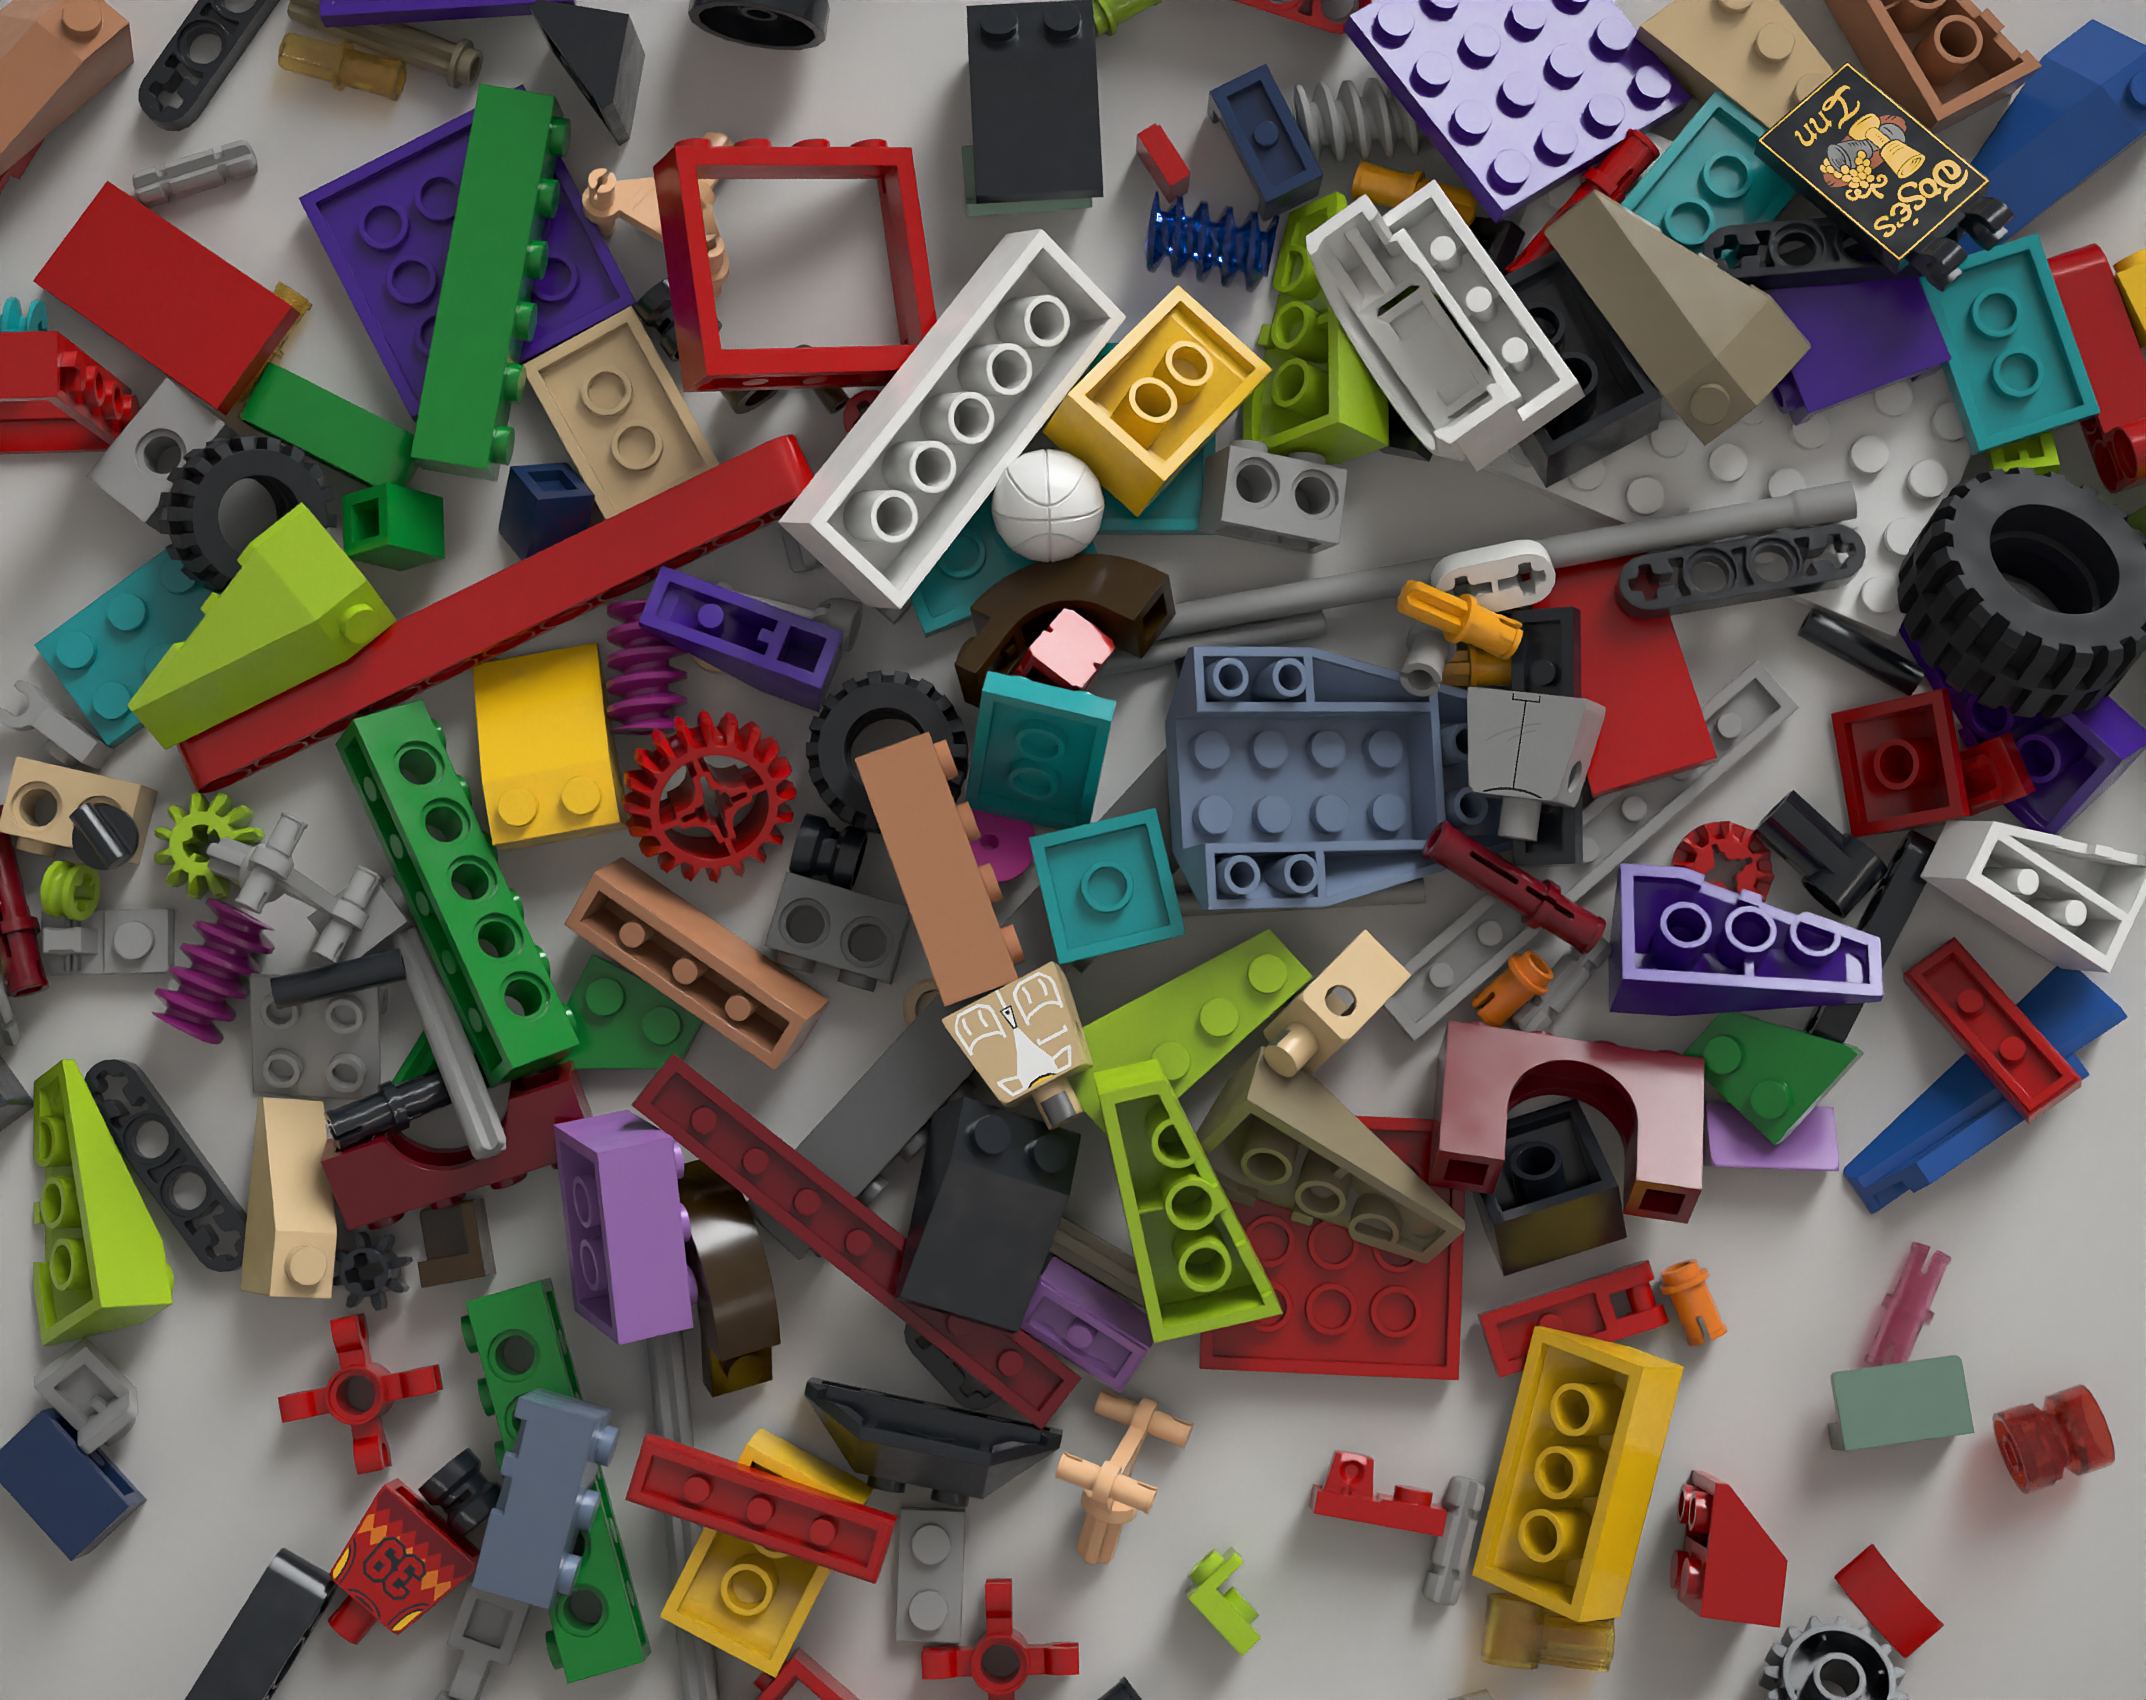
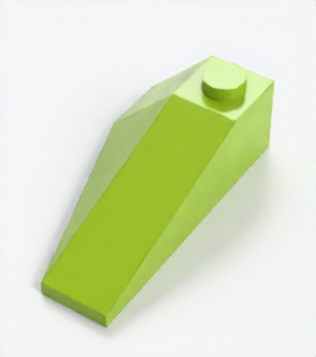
(1319, 387)
(276, 624)
(100, 1243)

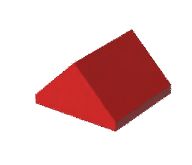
(1900, 764)

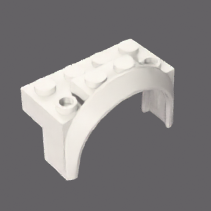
(1416, 347)

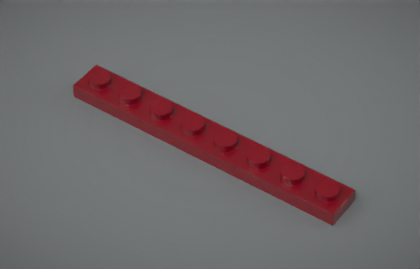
(843, 1233)

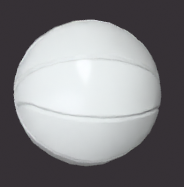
(1047, 505)

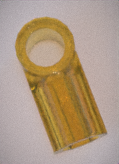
(1529, 1635)

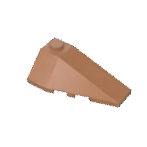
(53, 64)

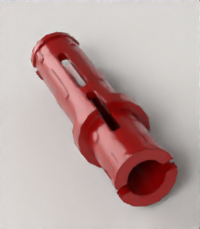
(1610, 177)

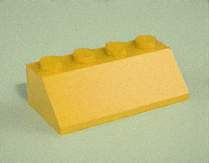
(1577, 1473)

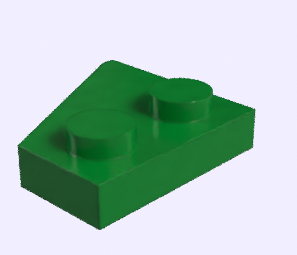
(626, 1021)
(1770, 1069)

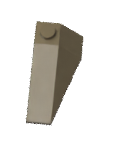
(1312, 1155)

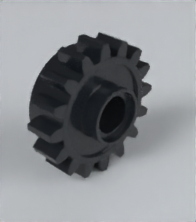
(1833, 1655)

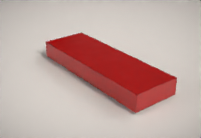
(1992, 1030)

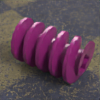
(645, 673)
(214, 972)

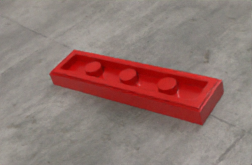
(761, 1508)

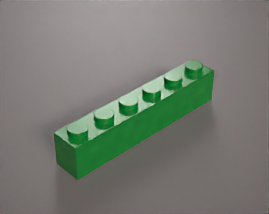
(490, 283)

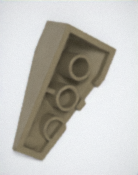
(1688, 324)

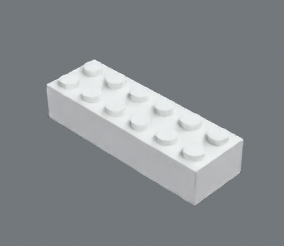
(953, 419)

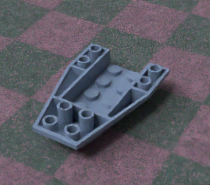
(1312, 777)

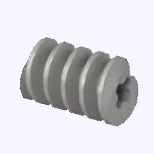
(1354, 119)

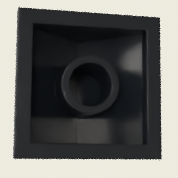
(599, 56)

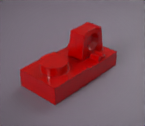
(1349, 1496)

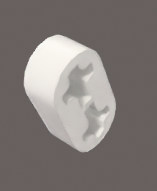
(1494, 571)

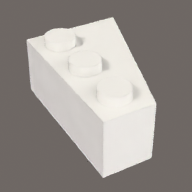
(2044, 890)

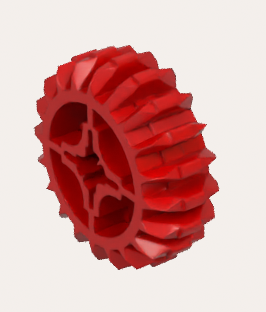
(685, 804)

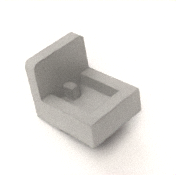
(90, 1395)

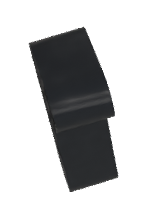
(267, 1632)

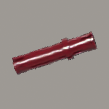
(1536, 901)
(18, 929)

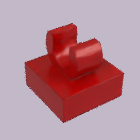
(1994, 774)

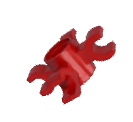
(369, 1440)
(966, 1661)

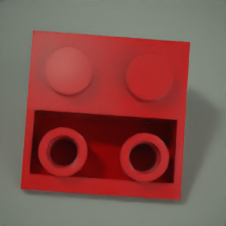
(1727, 1558)

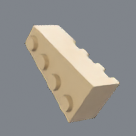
(1741, 49)

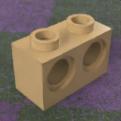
(71, 790)

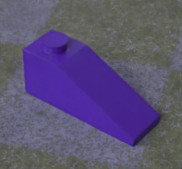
(745, 637)

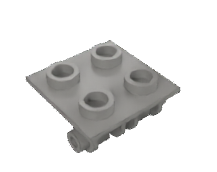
(316, 1046)

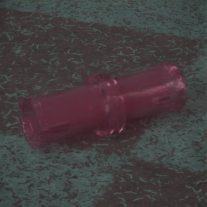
(1908, 1306)

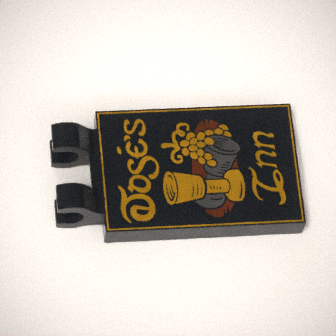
(1883, 177)

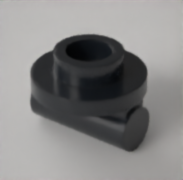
(104, 836)

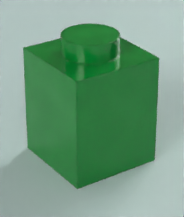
(393, 527)

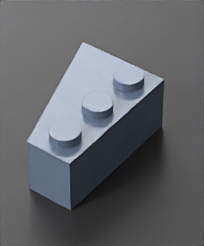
(545, 1498)

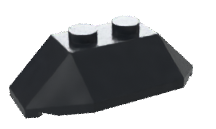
(927, 1442)

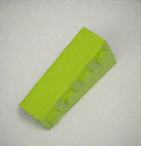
(1193, 1017)
(1181, 1228)

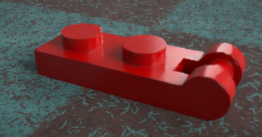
(1576, 1309)

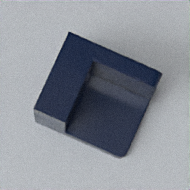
(543, 507)

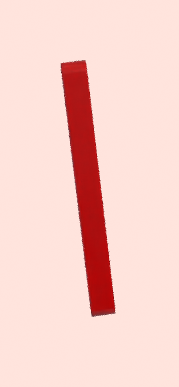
(508, 610)

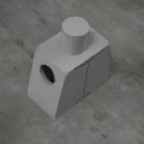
(1529, 752)

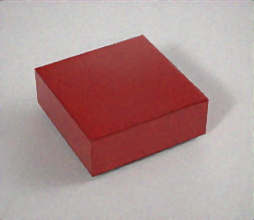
(1163, 162)

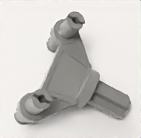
(269, 872)

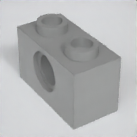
(130, 463)

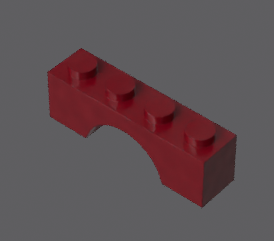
(394, 1174)

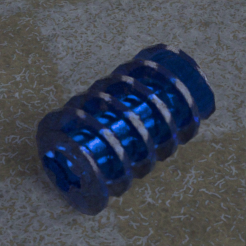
(1209, 243)

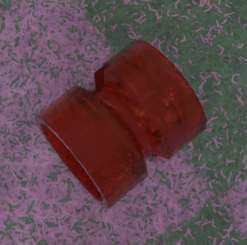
(2064, 1434)

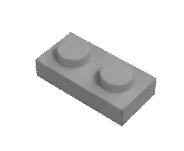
(930, 1575)

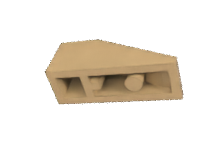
(289, 1204)

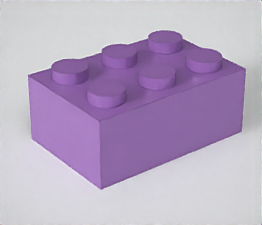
(625, 1226)

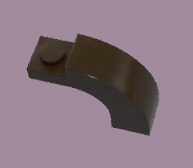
(1113, 592)
(732, 1283)

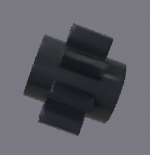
(382, 1283)

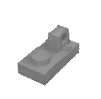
(109, 943)

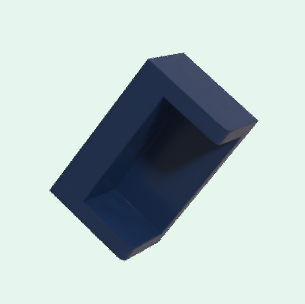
(1266, 141)
(64, 1490)

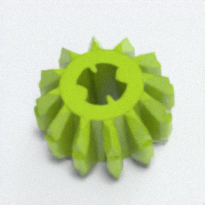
(192, 832)

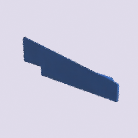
(1965, 1108)

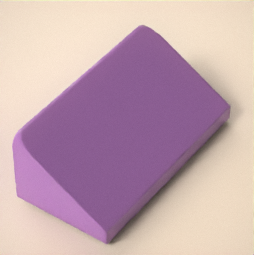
(1736, 1142)
(1087, 1324)

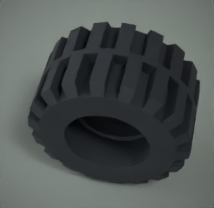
(204, 481)
(858, 707)

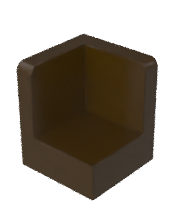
(456, 1244)

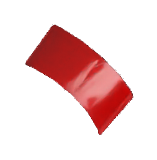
(1887, 1601)

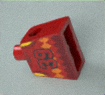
(397, 1564)

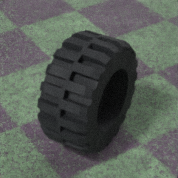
(1993, 635)

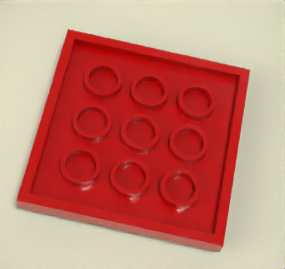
(1347, 1301)

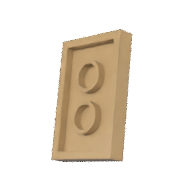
(619, 413)

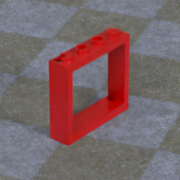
(714, 369)
(58, 397)

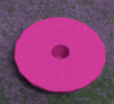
(1003, 844)

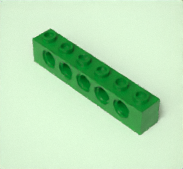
(451, 925)
(534, 1314)

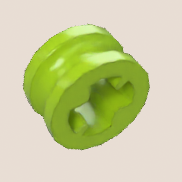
(70, 890)

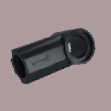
(1833, 865)

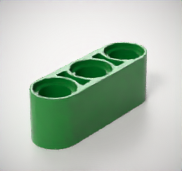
(329, 429)

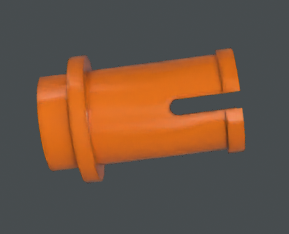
(1518, 983)
(1691, 1299)

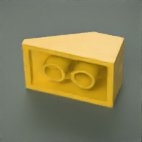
(1156, 400)
(547, 748)
(750, 1595)

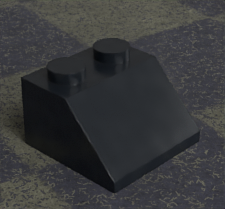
(1551, 1191)

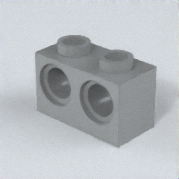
(1273, 512)

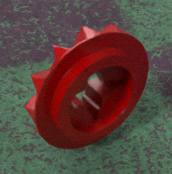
(1732, 843)

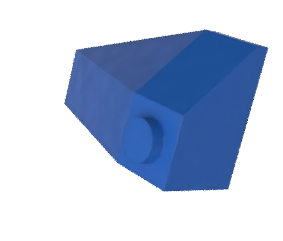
(2065, 124)

